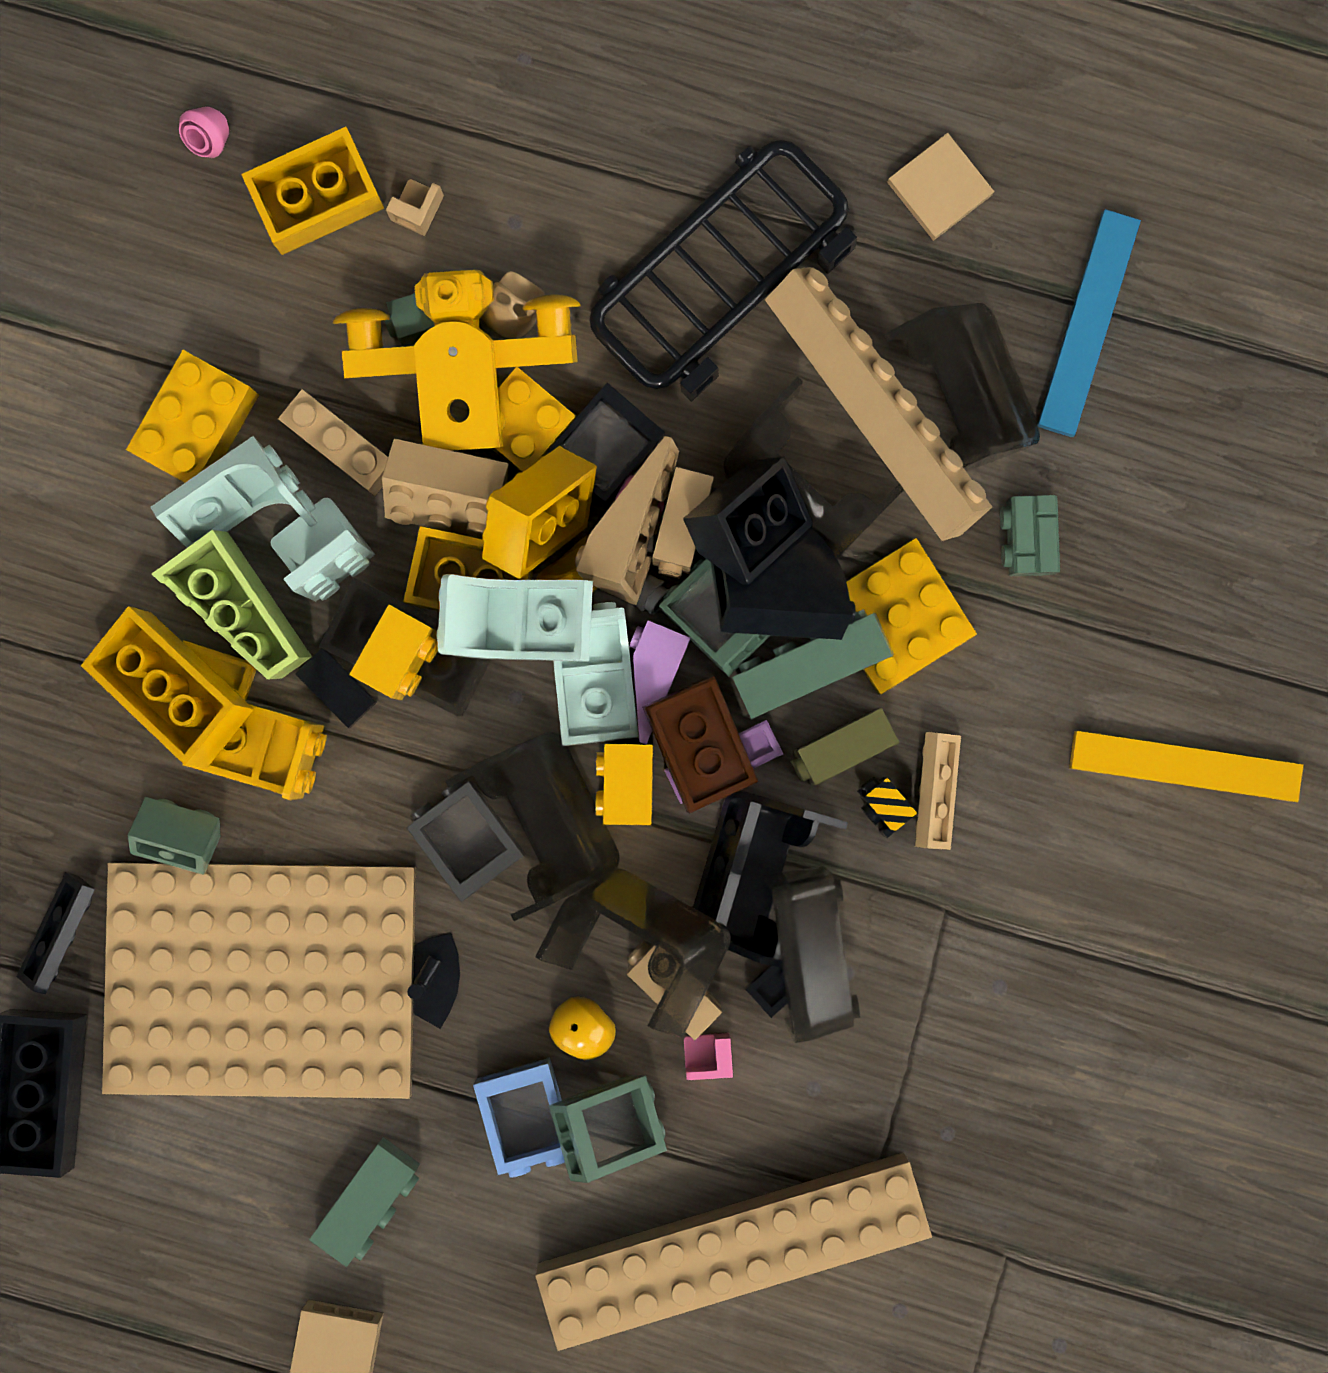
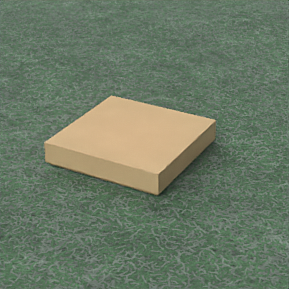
(940, 186)

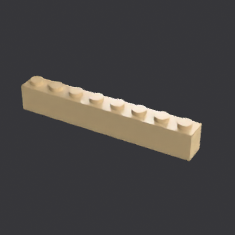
(878, 403)

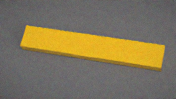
(1186, 766)

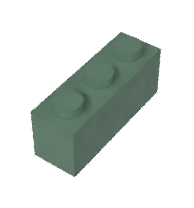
(366, 1203)

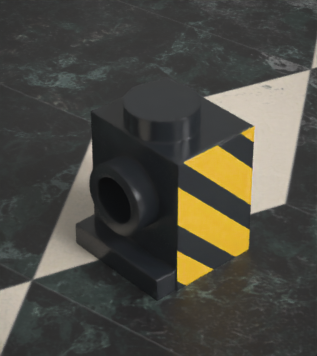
(885, 805)

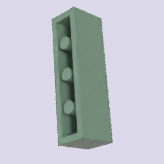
(811, 666)

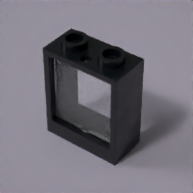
(613, 438)

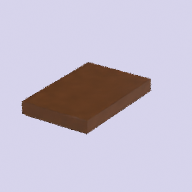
(700, 744)

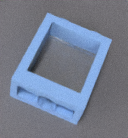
(519, 1117)

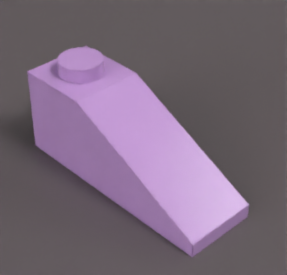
(655, 666)

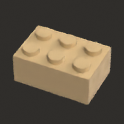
(440, 488)

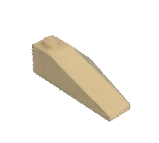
(618, 544)

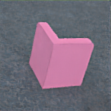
(708, 1057)

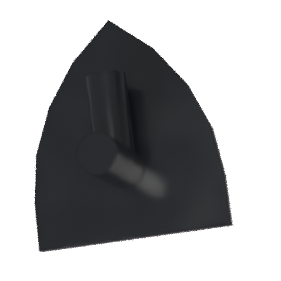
(435, 979)

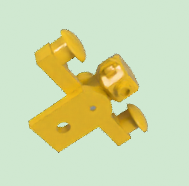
(456, 355)

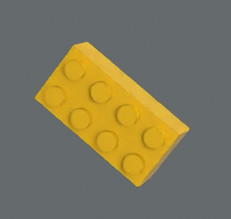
(167, 687)

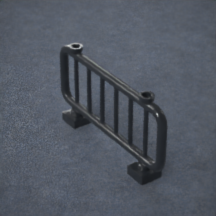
(699, 376)

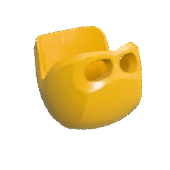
(594, 1030)

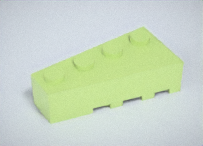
(234, 602)

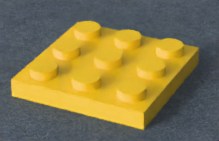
(913, 611)

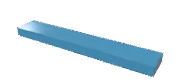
(1088, 323)

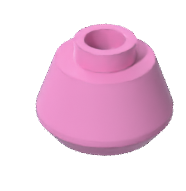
(204, 131)

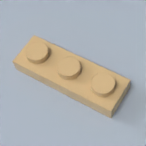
(937, 791)

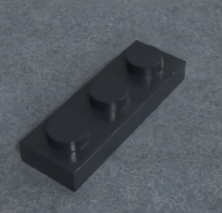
(55, 933)

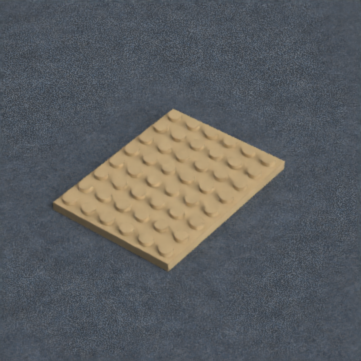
(259, 980)

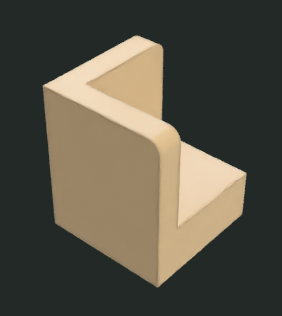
(415, 206)

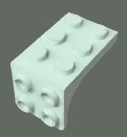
(231, 493)
(321, 553)
(515, 618)
(598, 694)

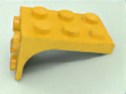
(272, 753)

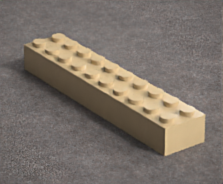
(732, 1251)

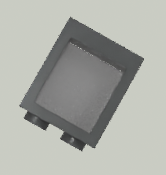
(462, 837)

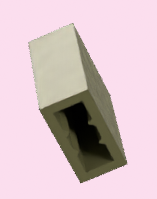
(844, 747)

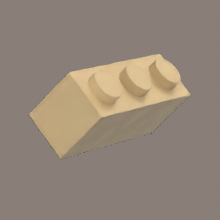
(335, 441)

